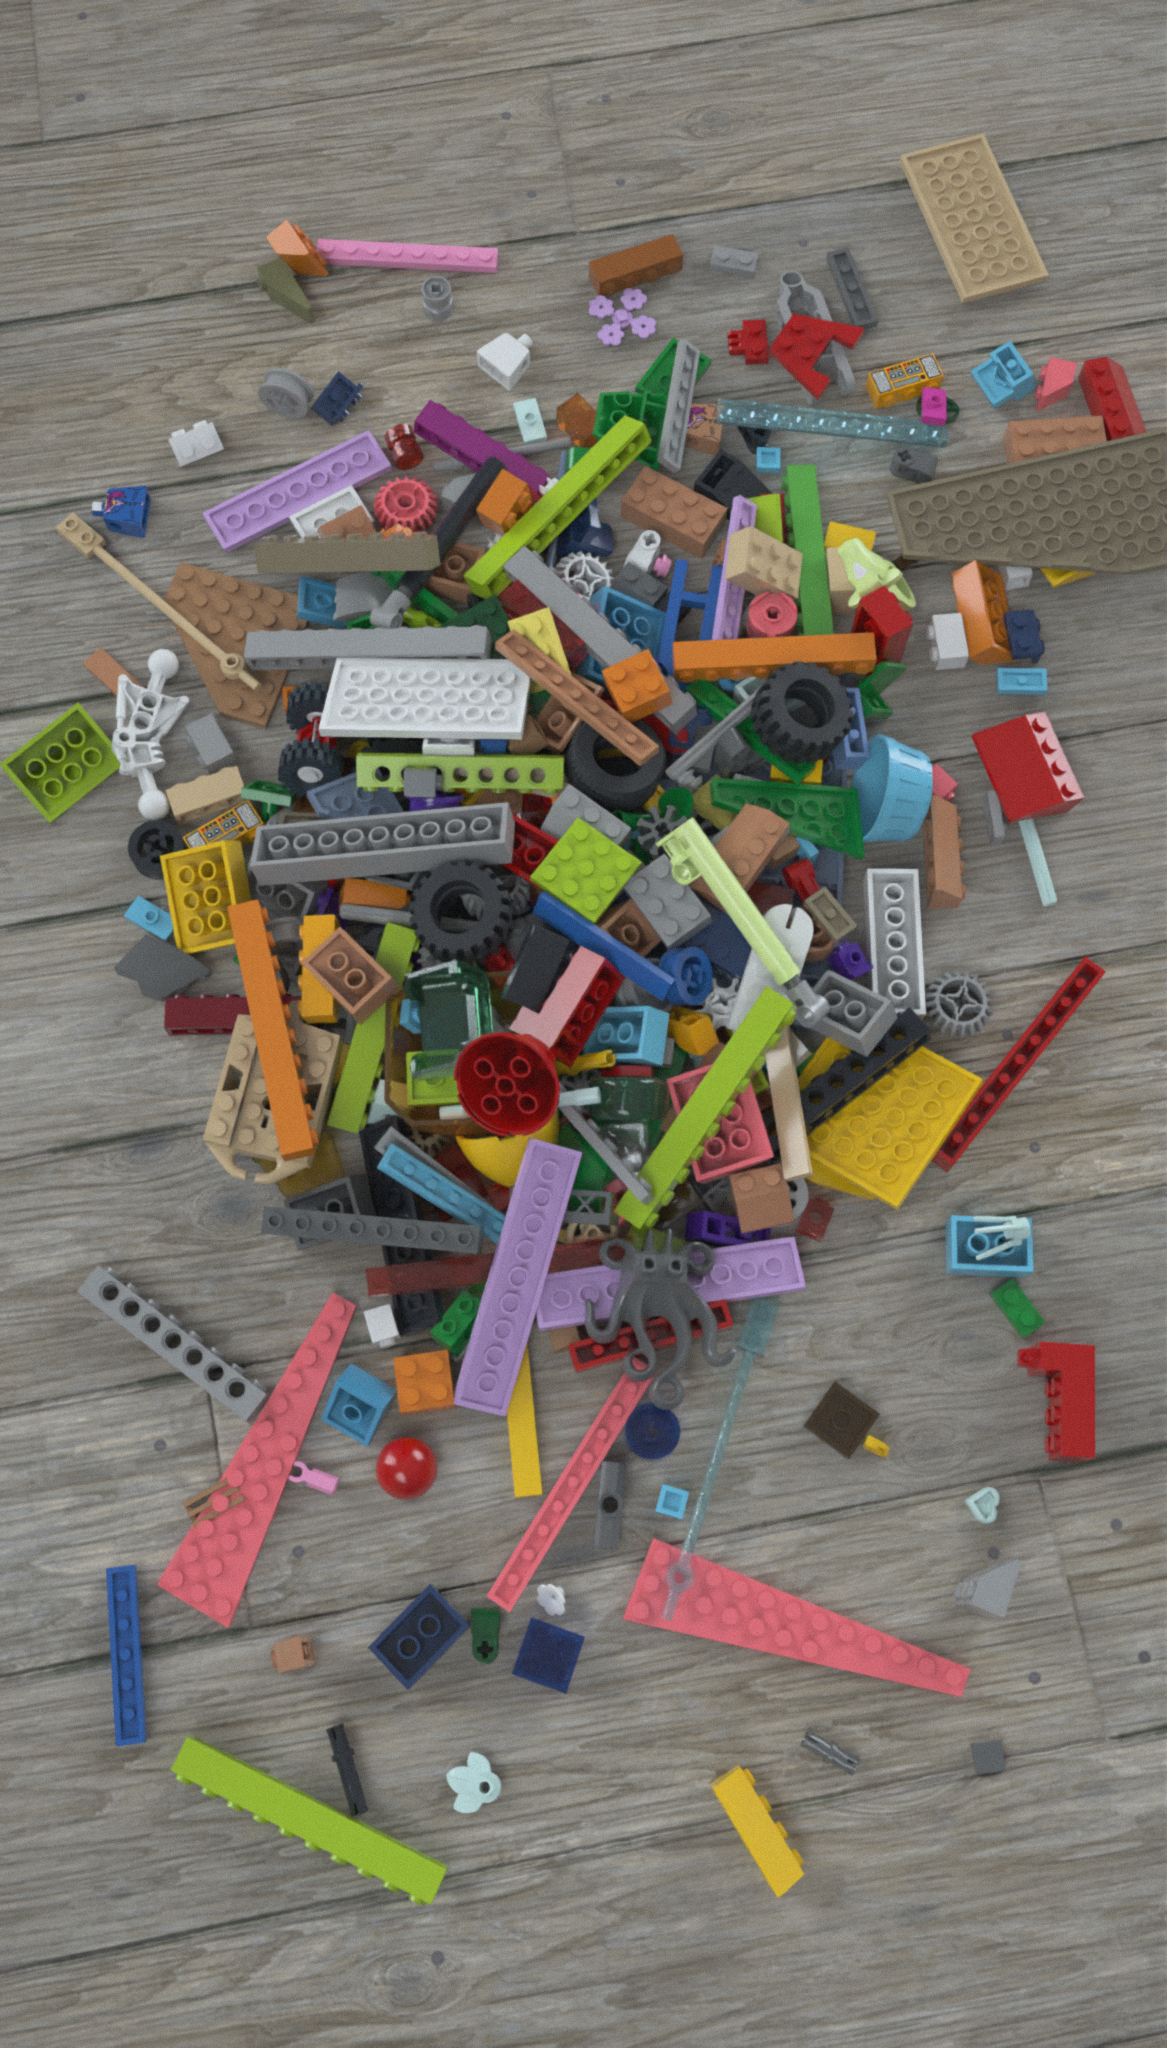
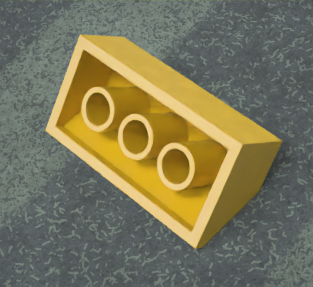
(757, 1830)

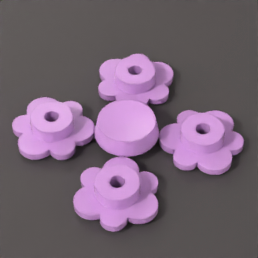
(622, 318)

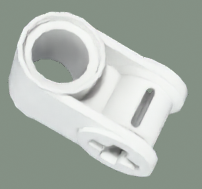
(645, 551)

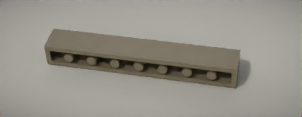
(348, 553)

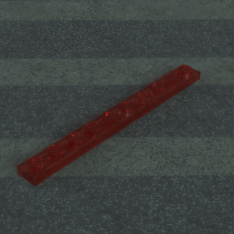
(474, 1269)

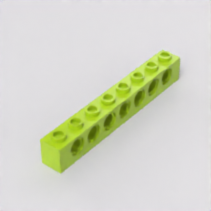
(551, 764)

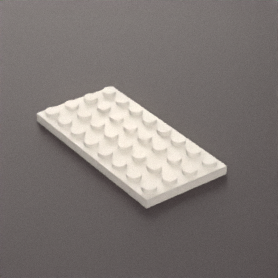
(426, 699)

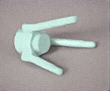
(1013, 1229)

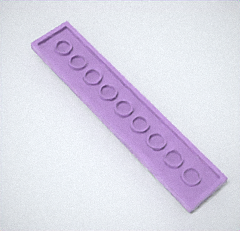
(738, 1274)
(516, 1277)

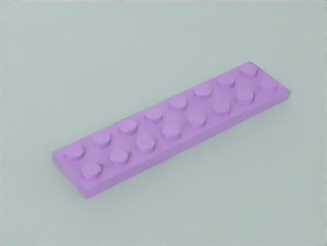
(276, 499)

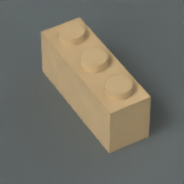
(206, 795)

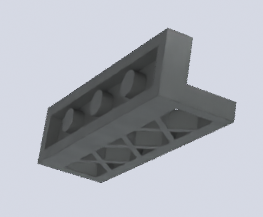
(592, 1217)

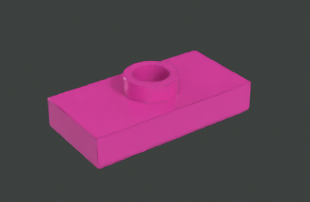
(933, 406)

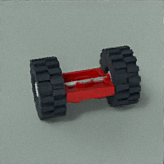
(312, 757)

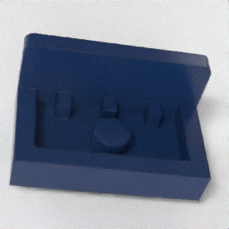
(336, 398)
(1023, 635)

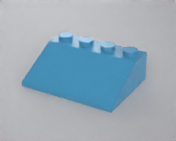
(637, 620)

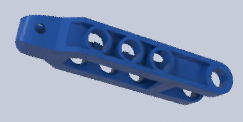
(679, 598)

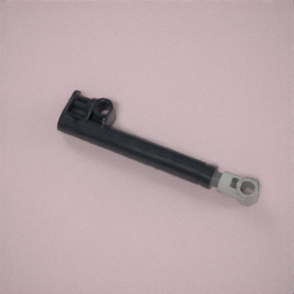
(448, 533)

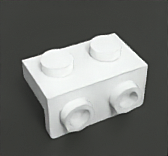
(195, 443)

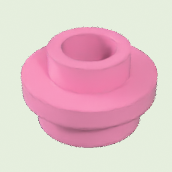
(661, 566)

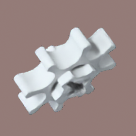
(720, 1003)

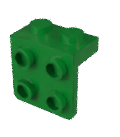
(871, 688)

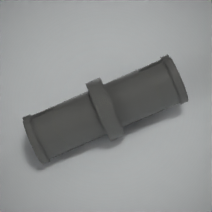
(830, 1752)

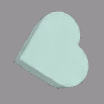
(984, 1504)

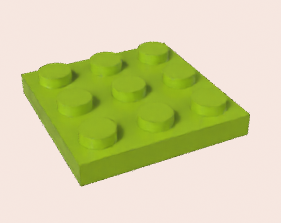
(585, 871)

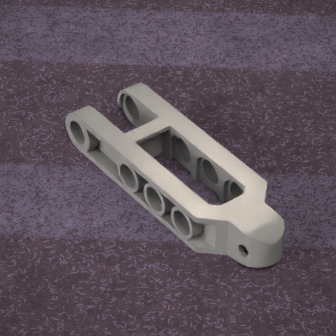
(797, 295)

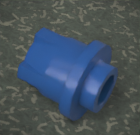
(492, 745)

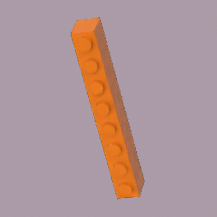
(761, 656)

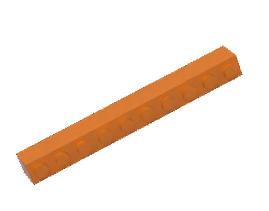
(272, 1032)

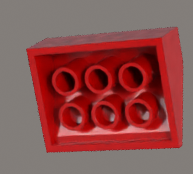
(1028, 768)

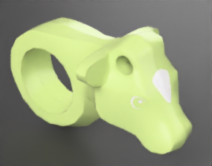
(870, 572)

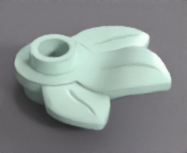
(469, 1781)

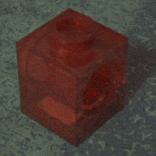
(810, 1229)

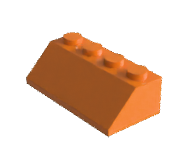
(982, 605)

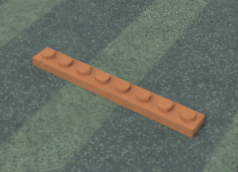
(577, 697)

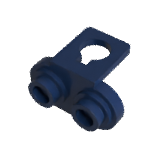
(702, 718)

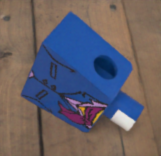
(125, 510)

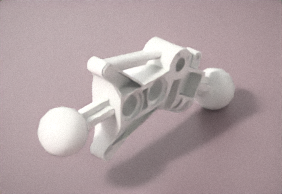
(133, 743)

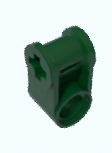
(485, 1628)

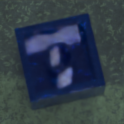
(548, 1655)

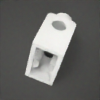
(505, 358)

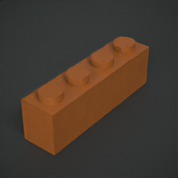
(635, 265)

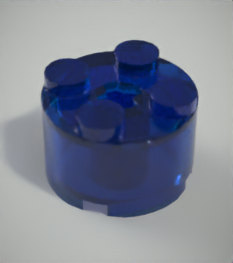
(643, 1446)

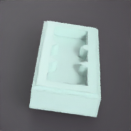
(530, 421)

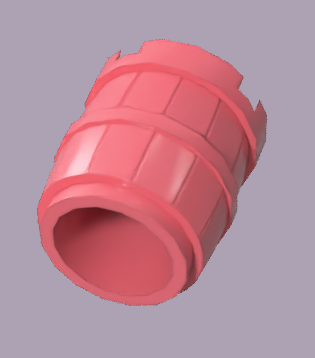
(771, 616)

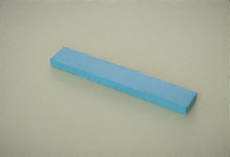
(441, 1192)

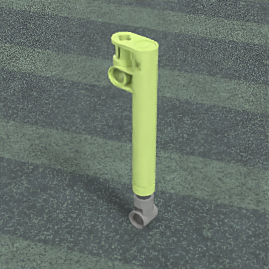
(695, 856)

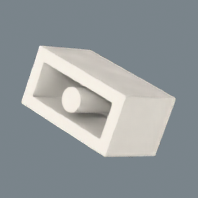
(947, 641)

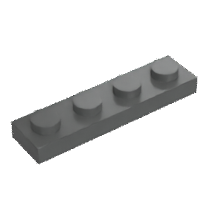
(851, 288)

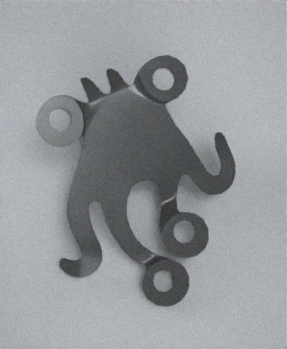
(657, 1285)

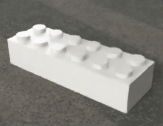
(895, 937)

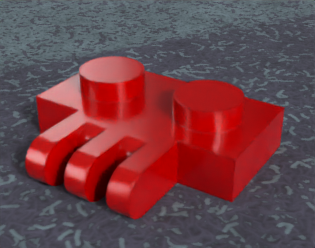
(750, 342)

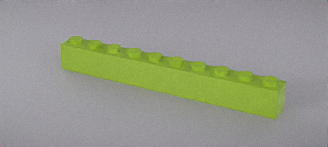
(560, 504)
(708, 1105)
(310, 1819)

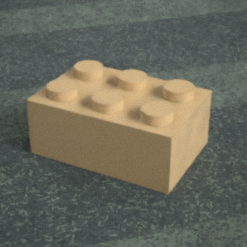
(762, 563)

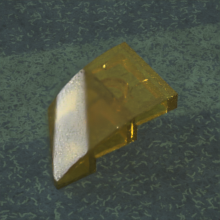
(324, 1169)

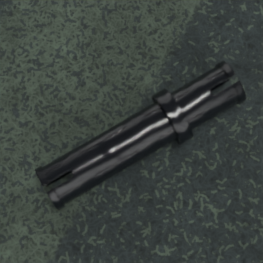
(347, 1769)

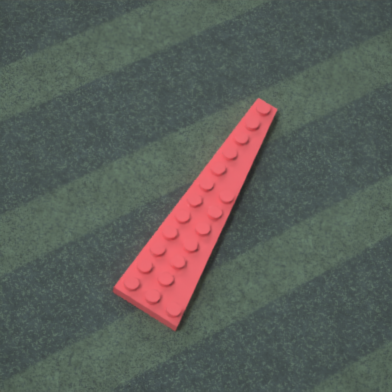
(221, 1552)
(762, 1618)

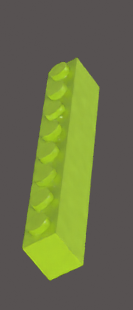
(369, 1038)

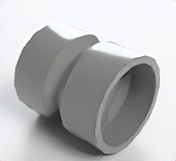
(437, 298)

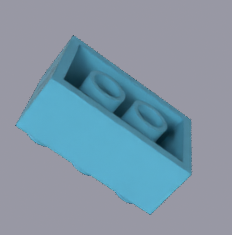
(633, 1035)
(965, 1245)

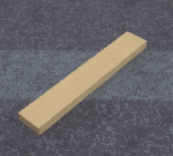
(788, 1109)

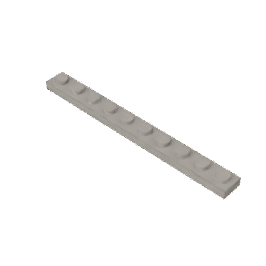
(590, 1130)

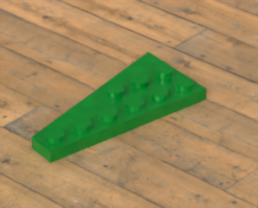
(815, 812)

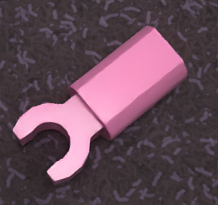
(316, 1479)

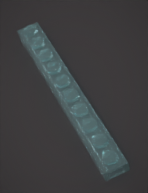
(829, 423)

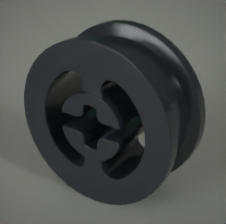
(159, 835)

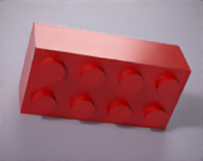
(889, 622)

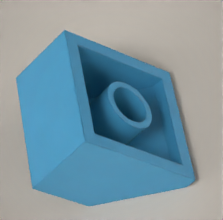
(358, 1404)

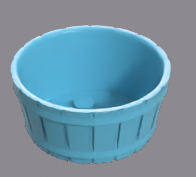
(893, 790)

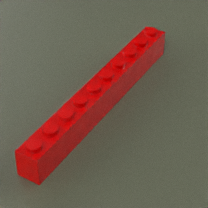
(1018, 1061)

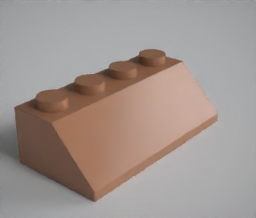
(746, 848)
(941, 855)

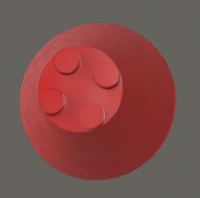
(508, 1083)

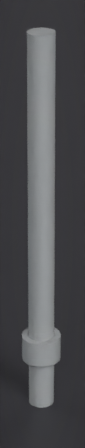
(455, 465)

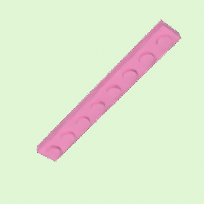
(408, 255)

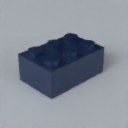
(419, 1636)

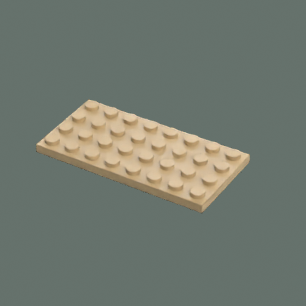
(973, 218)

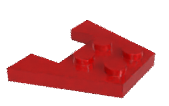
(804, 342)

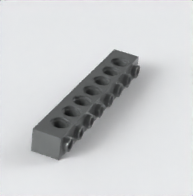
(372, 1230)

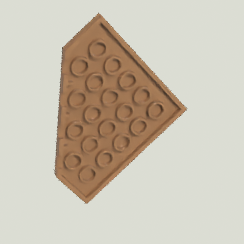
(225, 613)

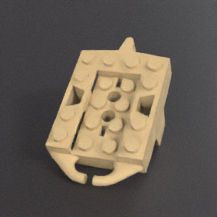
(320, 1060)

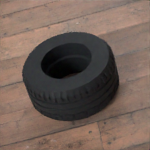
(609, 790)

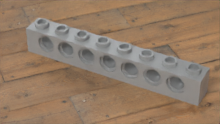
(96, 1291)

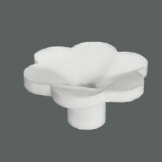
(551, 1599)

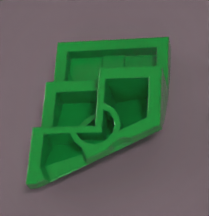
(592, 1171)

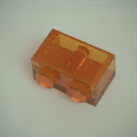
(577, 420)

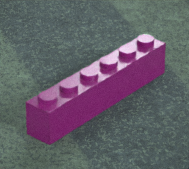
(472, 445)

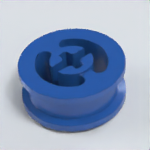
(691, 973)

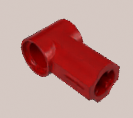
(802, 878)

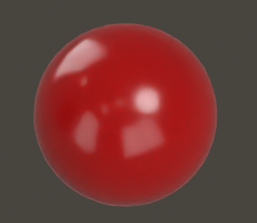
(406, 1468)

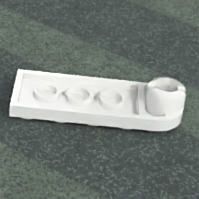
(756, 976)

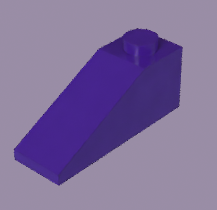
(720, 1230)

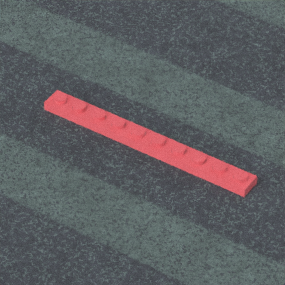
(568, 1490)

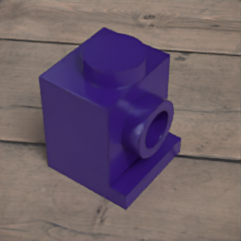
(849, 961)

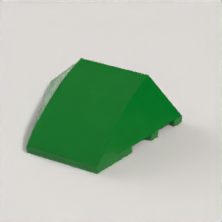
(644, 407)

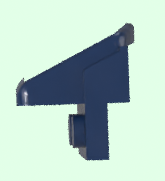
(586, 535)

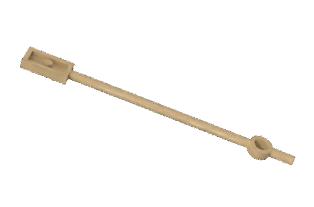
(92, 544)

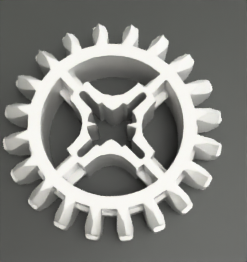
(589, 573)

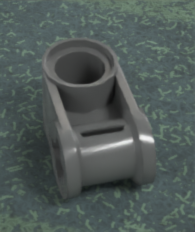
(915, 466)

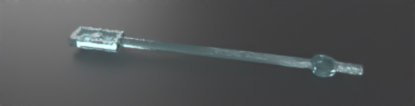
(753, 1342)

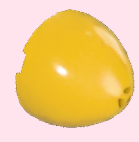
(503, 1157)

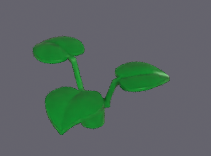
(680, 798)

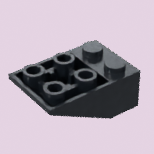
(726, 479)

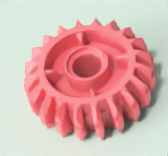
(403, 493)

